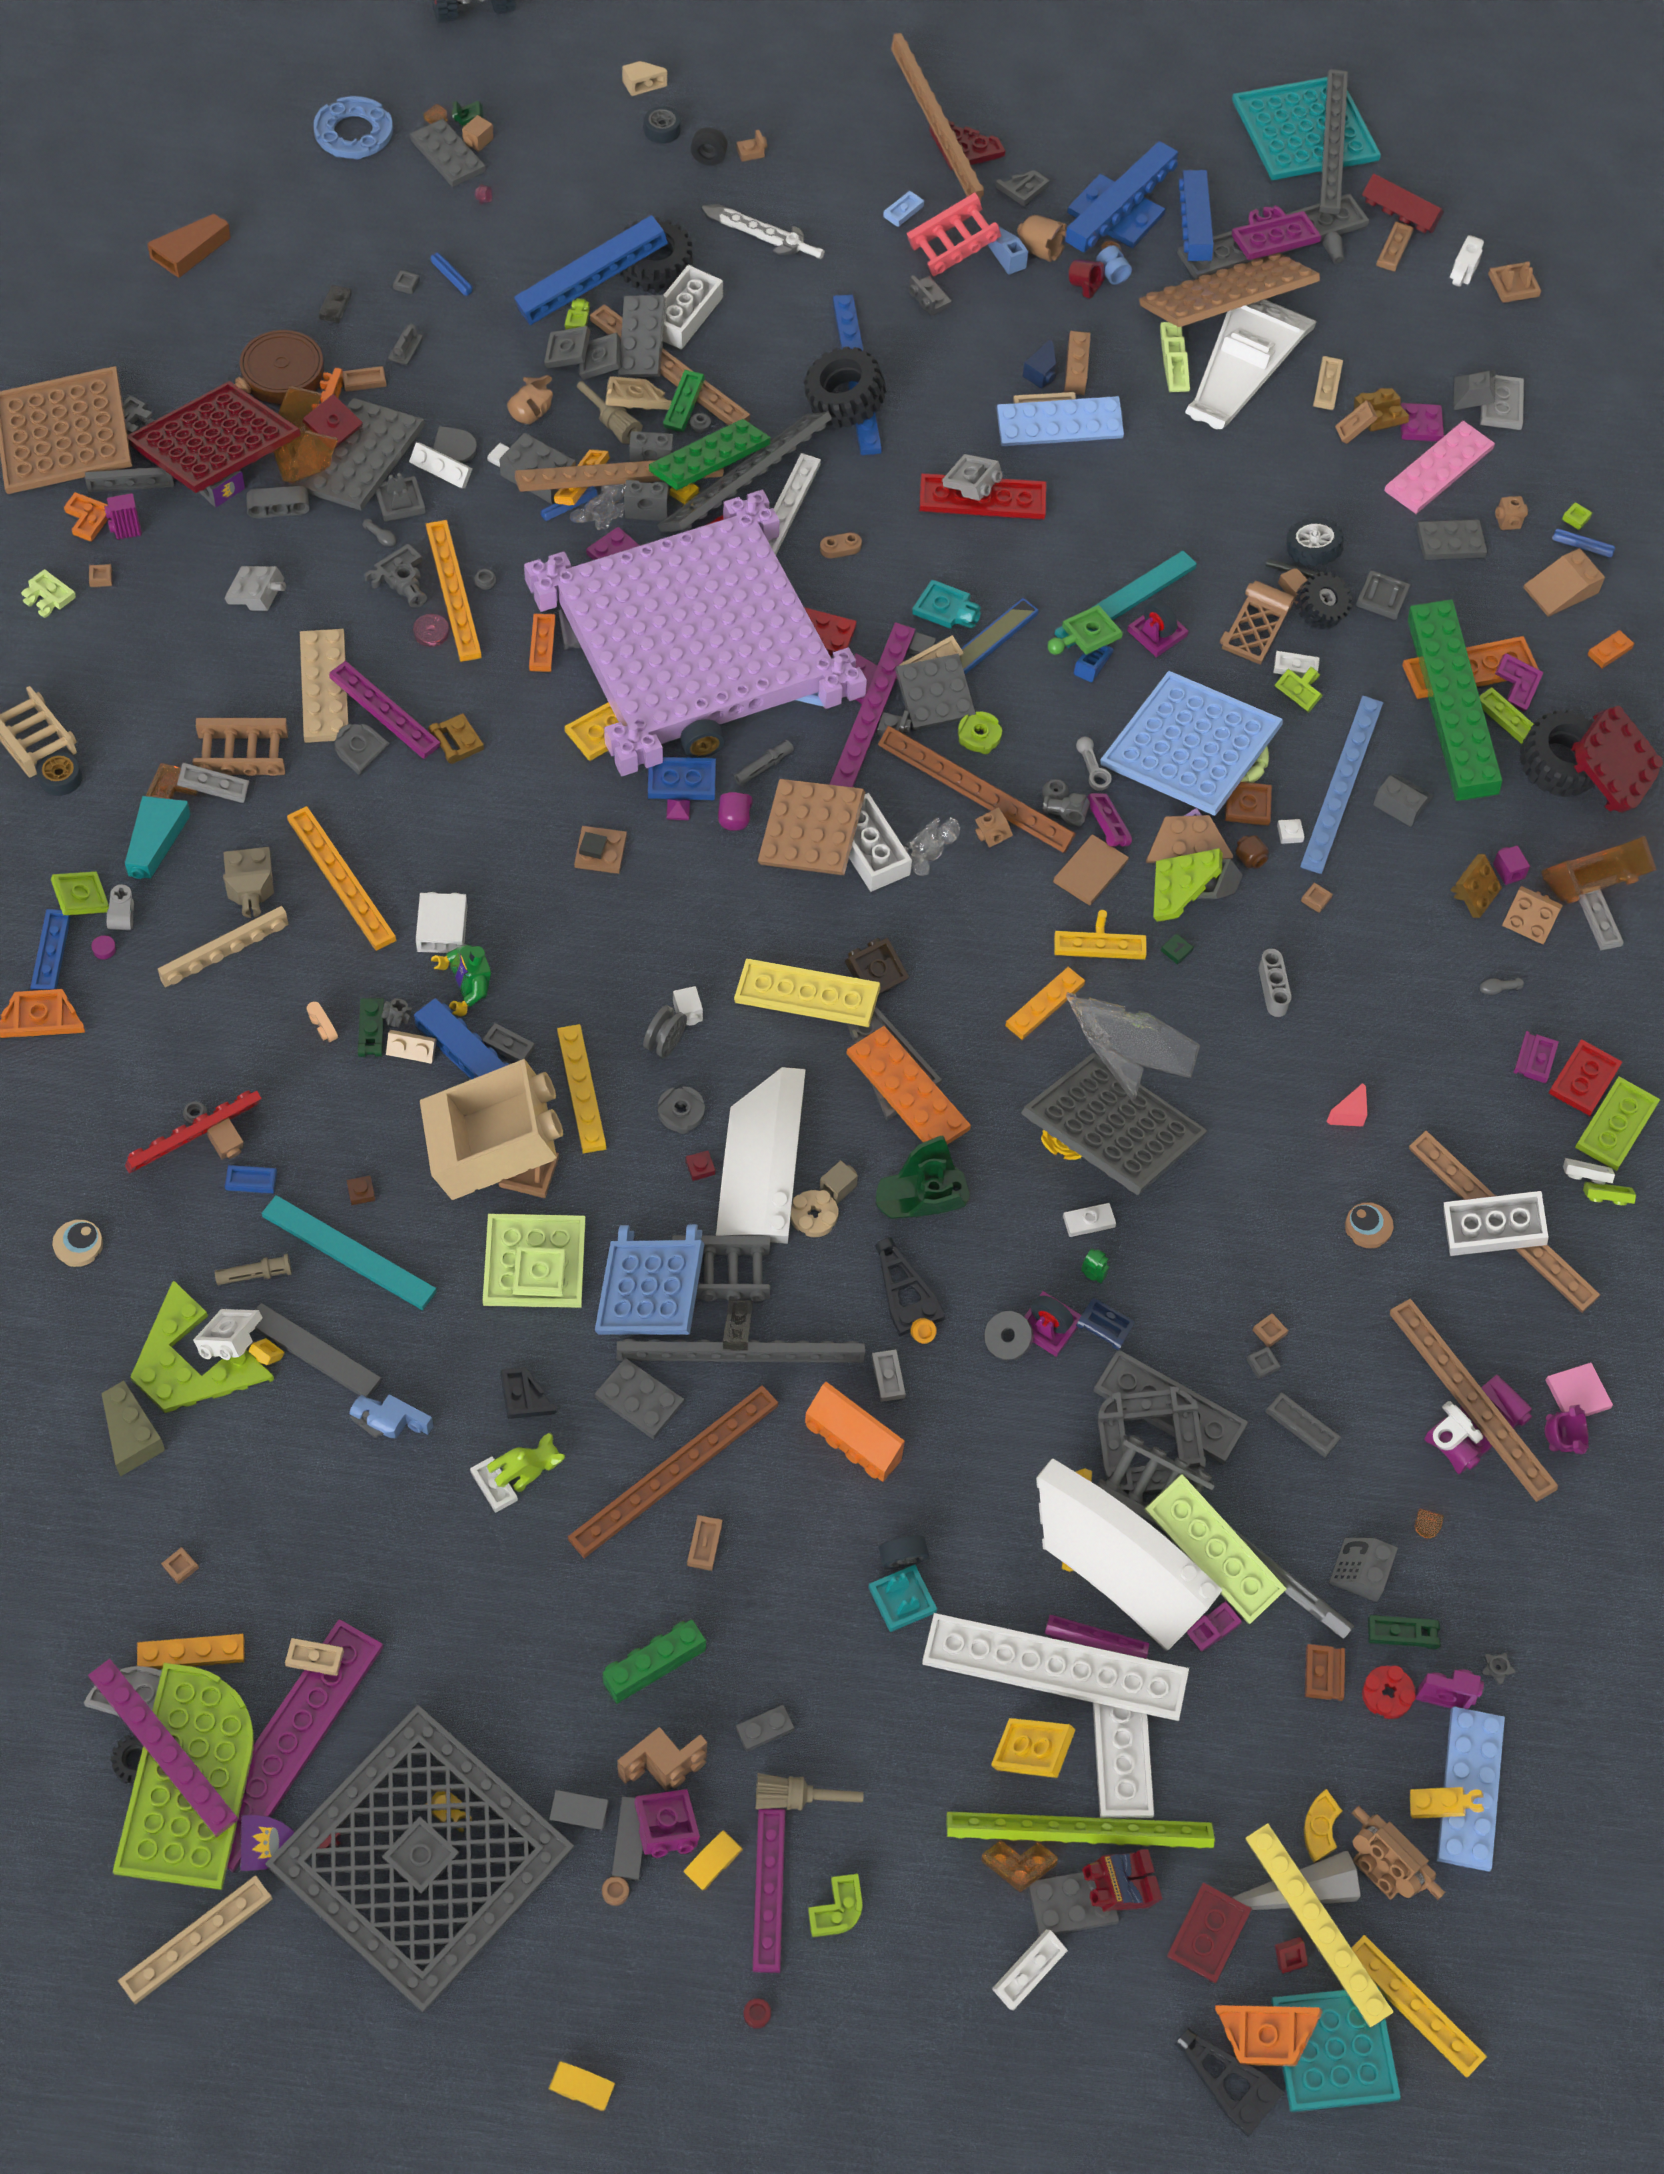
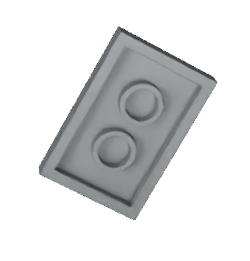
(1508, 405)

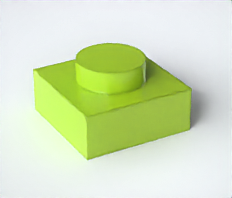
(1577, 516)

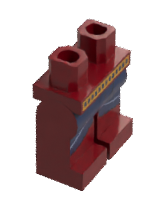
(1123, 1881)

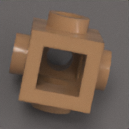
(1511, 512)
(993, 827)

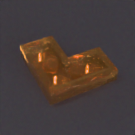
(165, 783)
(1019, 1869)

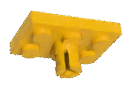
(1033, 1747)

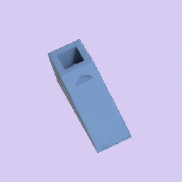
(1009, 252)

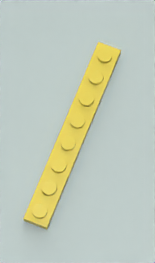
(1319, 1925)

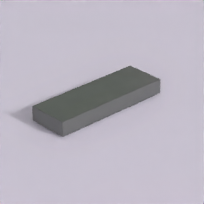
(628, 1843)

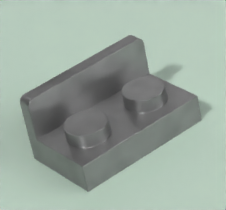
(929, 295)

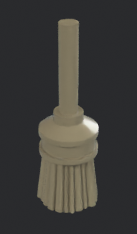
(613, 416)
(795, 1793)

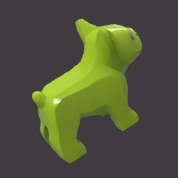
(526, 1463)

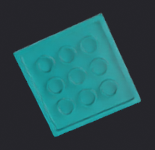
(1343, 2058)

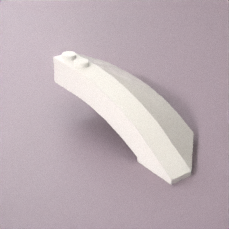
(762, 1159)
(1122, 1555)

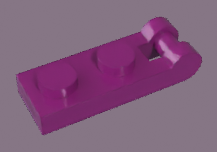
(1109, 820)

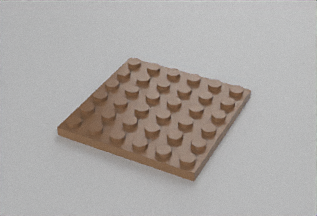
(62, 430)

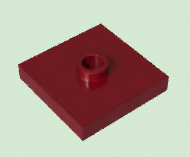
(333, 420)

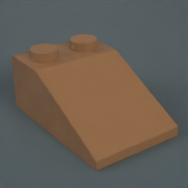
(1565, 583)

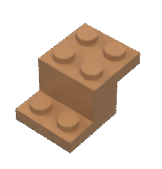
(663, 1759)

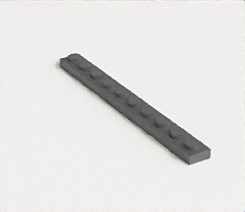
(1333, 142)
(757, 1352)

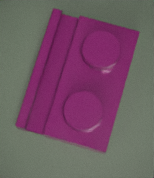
(1536, 1057)

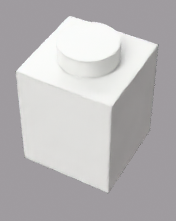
(688, 1003)

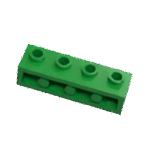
(654, 1660)

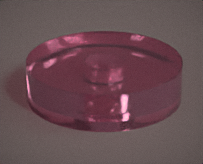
(431, 622)

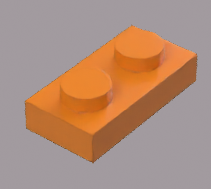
(1610, 649)

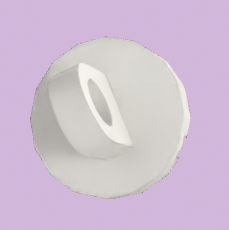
(1459, 1425)

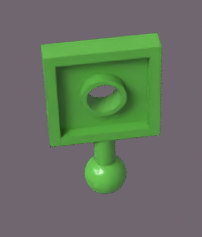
(1087, 640)

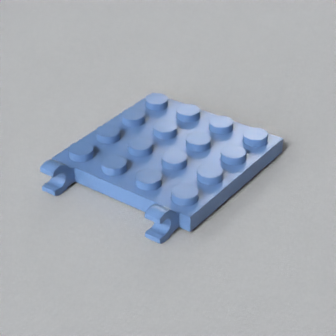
(650, 1285)

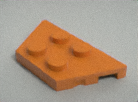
(39, 1014)
(1268, 2033)

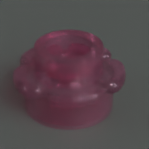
(483, 194)

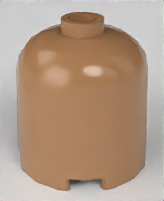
(1043, 237)

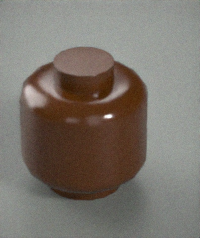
(1252, 851)

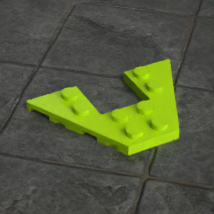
(170, 1378)

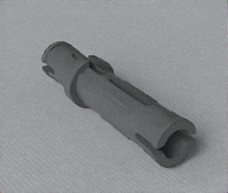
(770, 758)

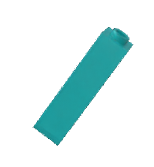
(154, 833)

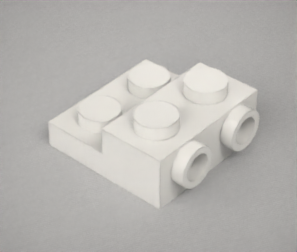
(227, 1333)

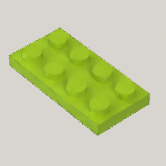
(1617, 1123)

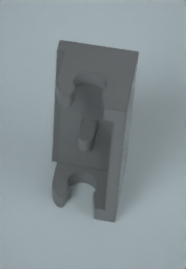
(579, 1810)

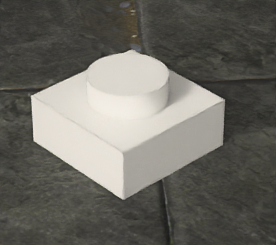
(1290, 831)

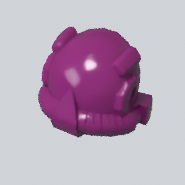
(1568, 1431)

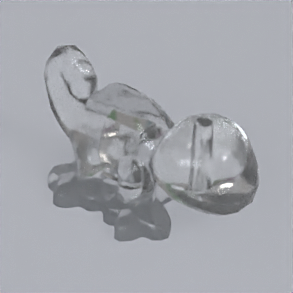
(602, 507)
(929, 843)

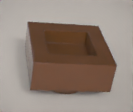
(360, 1190)

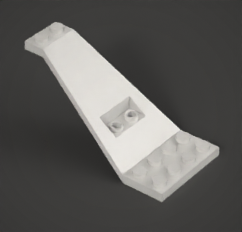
(1244, 357)

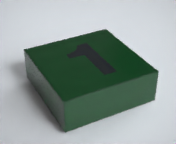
(1177, 948)

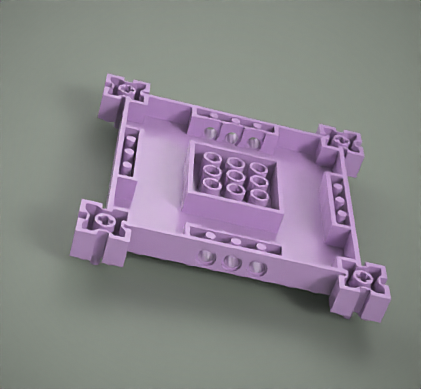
(693, 631)

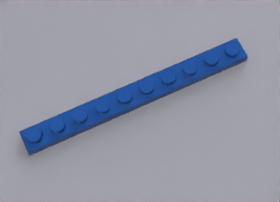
(850, 337)

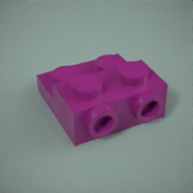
(1457, 1691)
(666, 1823)

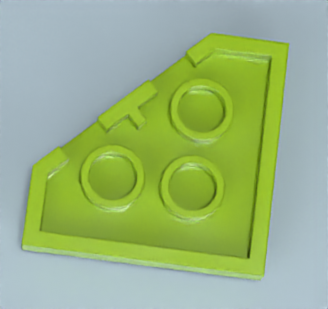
(1183, 880)

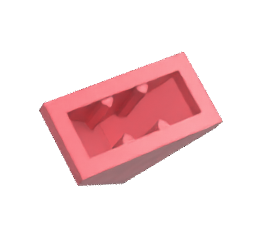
(1351, 1110)

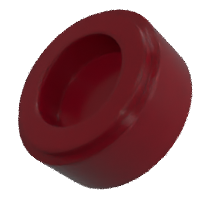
(757, 2013)

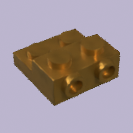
(1386, 406)

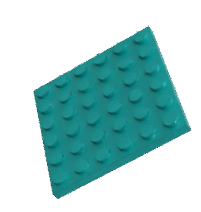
(1289, 128)

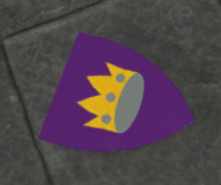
(261, 1840)

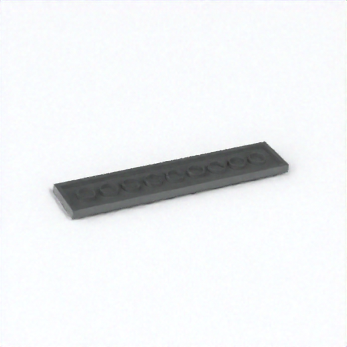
(1228, 253)
(744, 472)

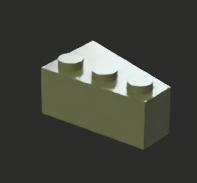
(130, 1430)

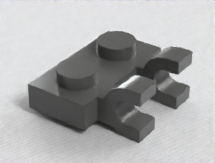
(135, 410)

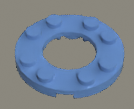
(353, 106)

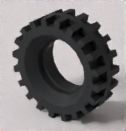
(662, 272)

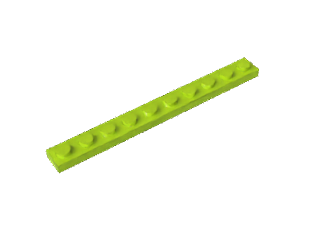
(1080, 1829)

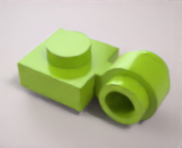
(578, 315)

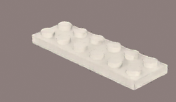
(1122, 1763)

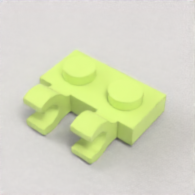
(51, 589)

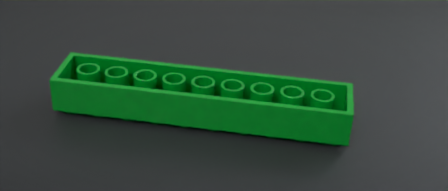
(1454, 700)

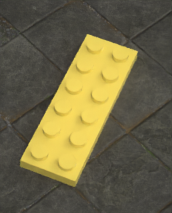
(807, 992)

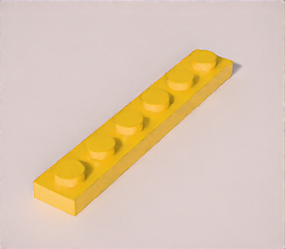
(581, 1088)
(1419, 2008)

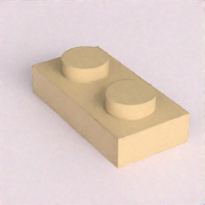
(411, 1046)
(314, 1656)

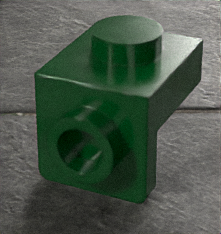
(466, 113)

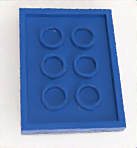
(1131, 226)

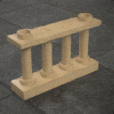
(18, 747)

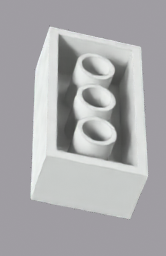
(689, 304)
(877, 850)
(1495, 1223)

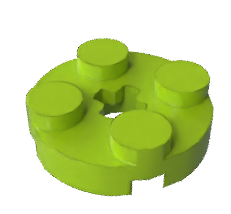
(979, 743)

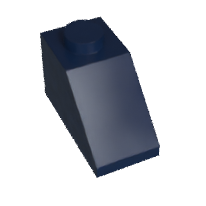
(1041, 366)

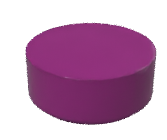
(103, 947)

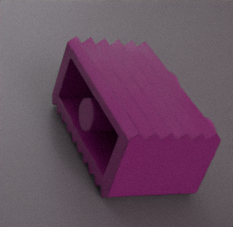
(123, 516)

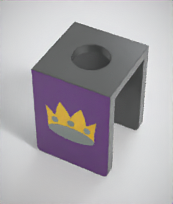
(224, 489)

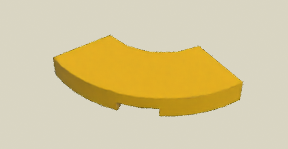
(1319, 1825)

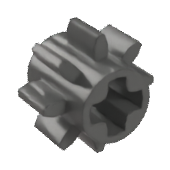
(396, 1012)

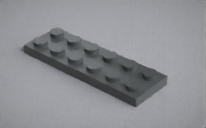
(1218, 1426)

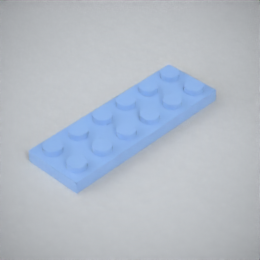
(1060, 421)
(1474, 1764)

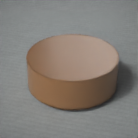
(615, 1891)

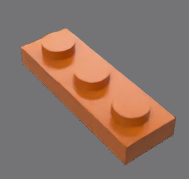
(542, 642)

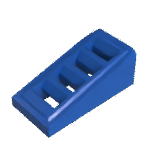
(1090, 664)

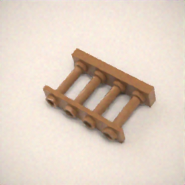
(242, 728)

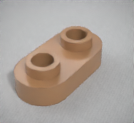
(840, 545)

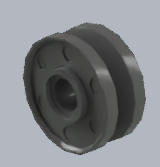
(665, 1031)

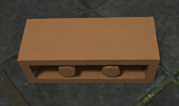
(1077, 362)

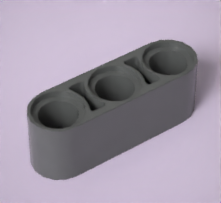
(277, 501)

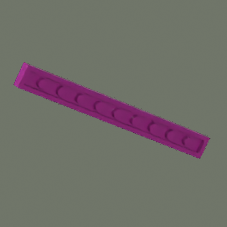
(872, 706)

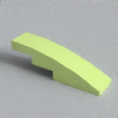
(1174, 357)

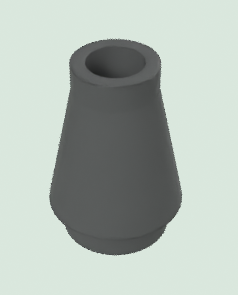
(1334, 247)

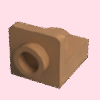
(752, 148)

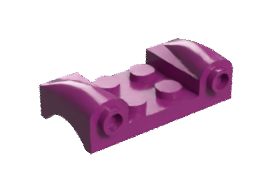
(1468, 1453)

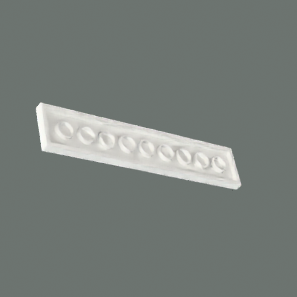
(1056, 1666)

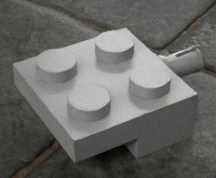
(256, 587)

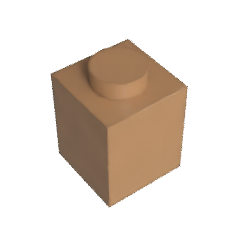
(478, 133)
(225, 1139)

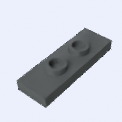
(1303, 1424)

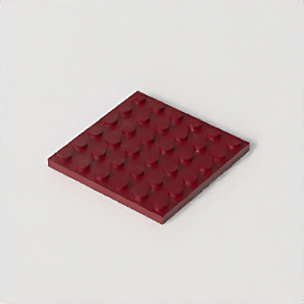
(213, 436)

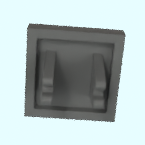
(400, 498)
(1383, 595)

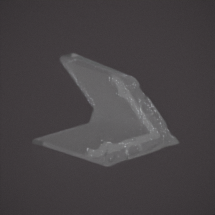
(1133, 1040)

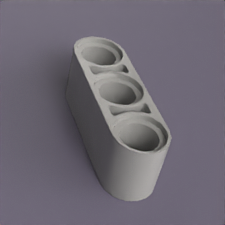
(1274, 973)

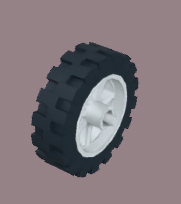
(1308, 544)

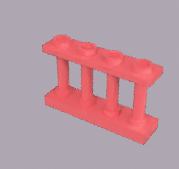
(945, 221)

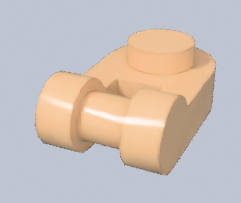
(320, 1018)

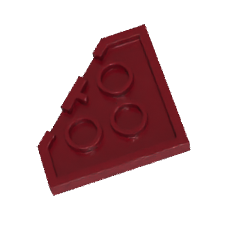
(975, 146)

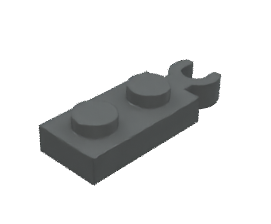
(383, 569)

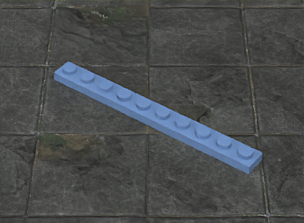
(1341, 785)

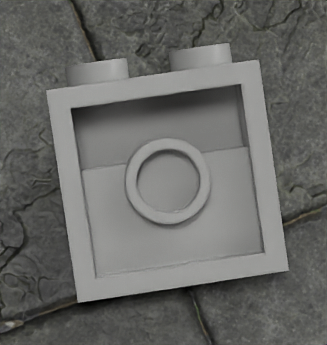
(973, 476)

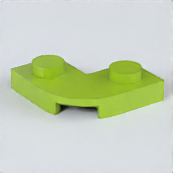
(843, 1913)

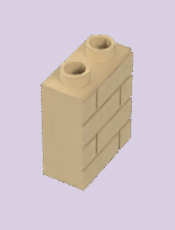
(490, 1128)

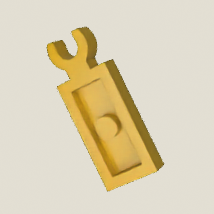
(1443, 1802)

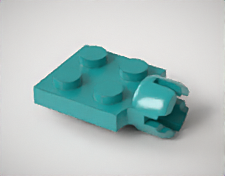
(947, 606)

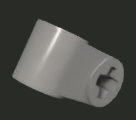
(120, 908)

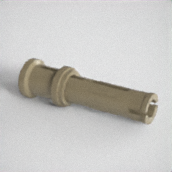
(265, 1268)

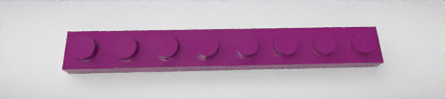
(163, 1748)

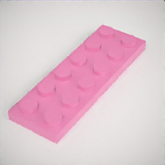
(1439, 467)

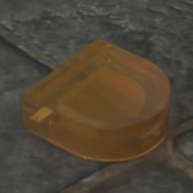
(435, 114)
(1428, 1523)

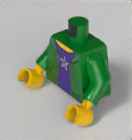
(470, 972)

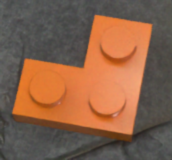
(90, 515)

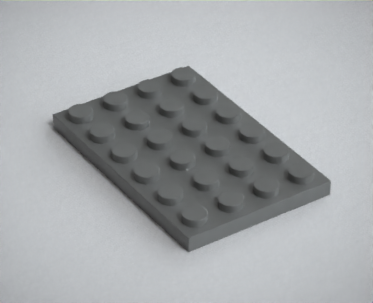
(366, 456)

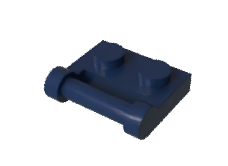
(1106, 1323)

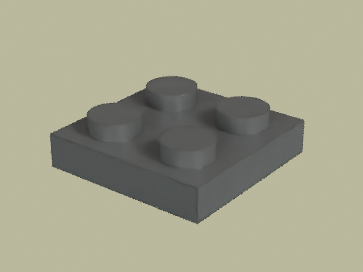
(567, 347)
(601, 356)

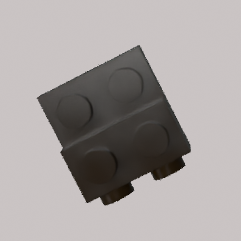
(877, 964)

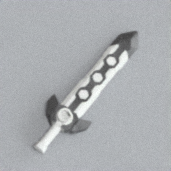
(786, 241)

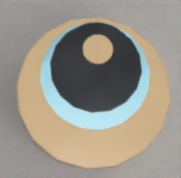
(77, 1243)

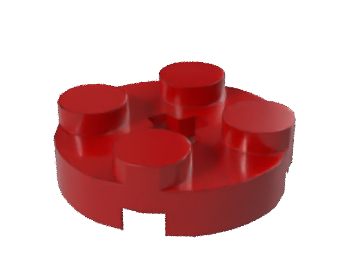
(1384, 1705)

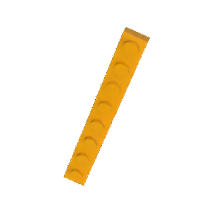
(453, 591)
(341, 878)

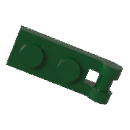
(371, 1027)
(1403, 1631)

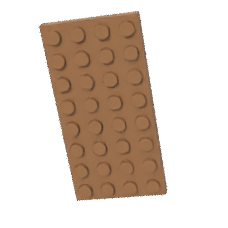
(1228, 289)

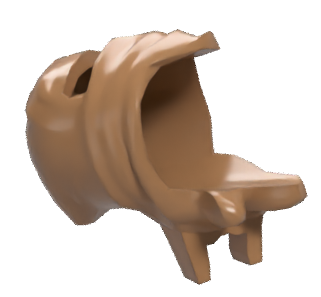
(531, 400)

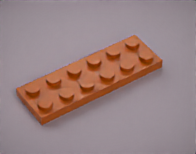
(1483, 661)
(907, 1087)

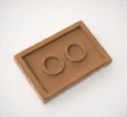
(1091, 870)

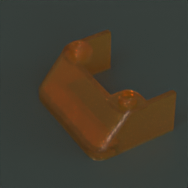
(311, 450)
(1600, 870)

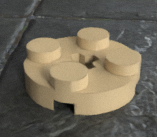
(819, 1201)

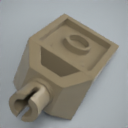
(248, 878)

